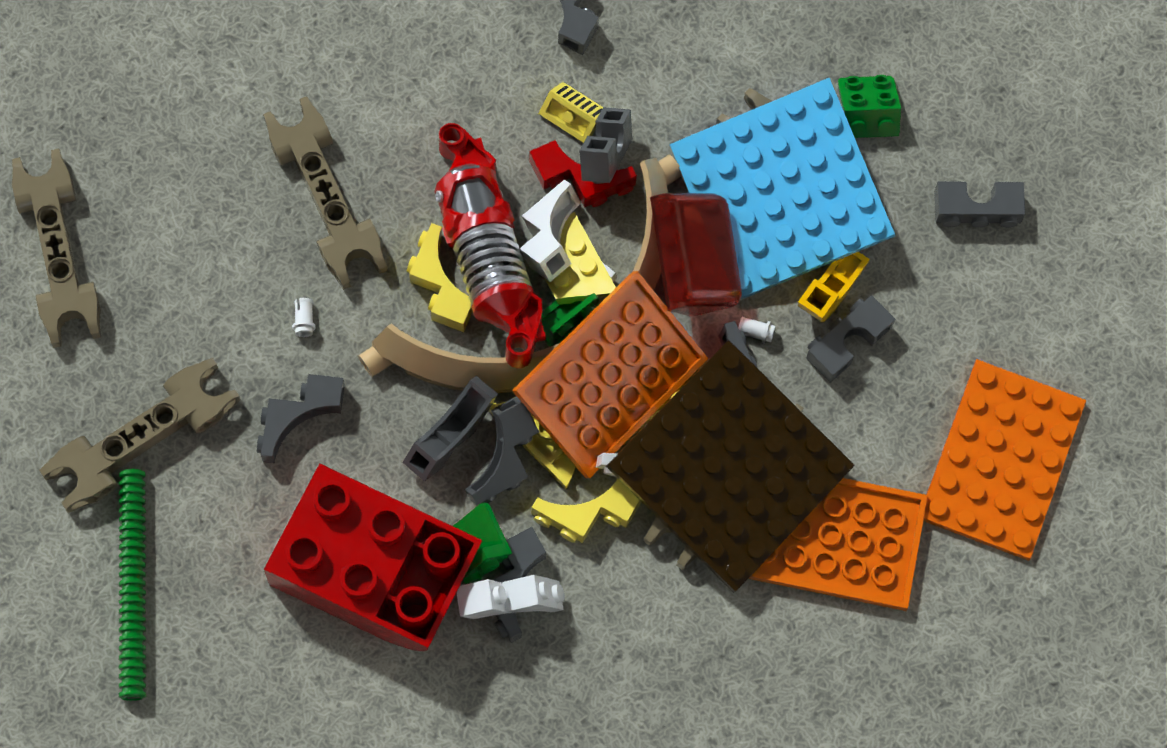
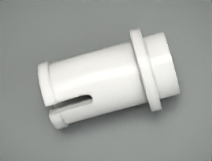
(303, 317)
(757, 329)

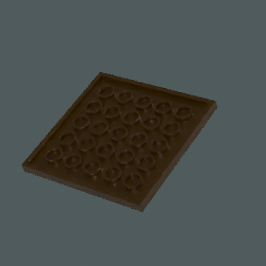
(730, 466)

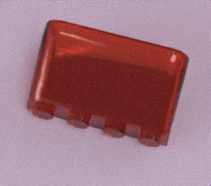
(696, 252)

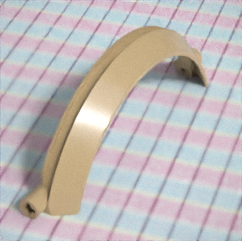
(456, 370)

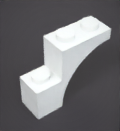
(546, 223)
(512, 596)

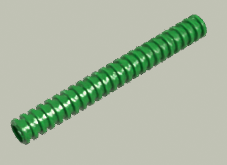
(132, 584)

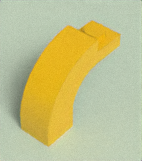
(828, 292)

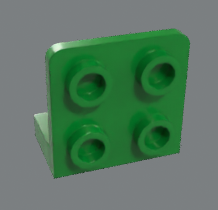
(871, 105)
(563, 319)
(494, 547)

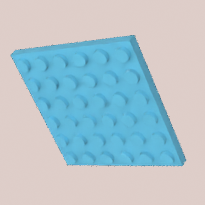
(789, 185)

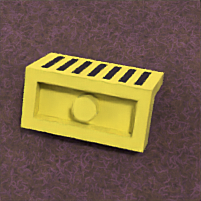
(571, 111)

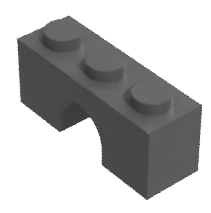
(604, 152)
(956, 207)
(866, 320)

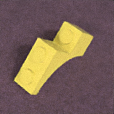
(451, 305)
(576, 521)

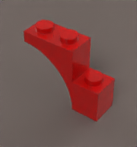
(554, 166)

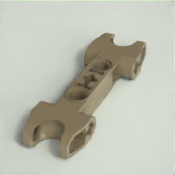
(345, 238)
(67, 298)
(95, 466)

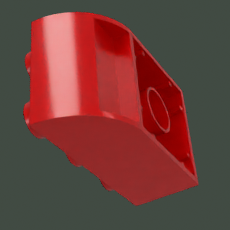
(371, 560)

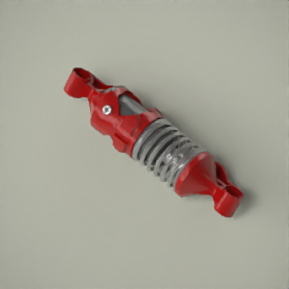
(482, 234)

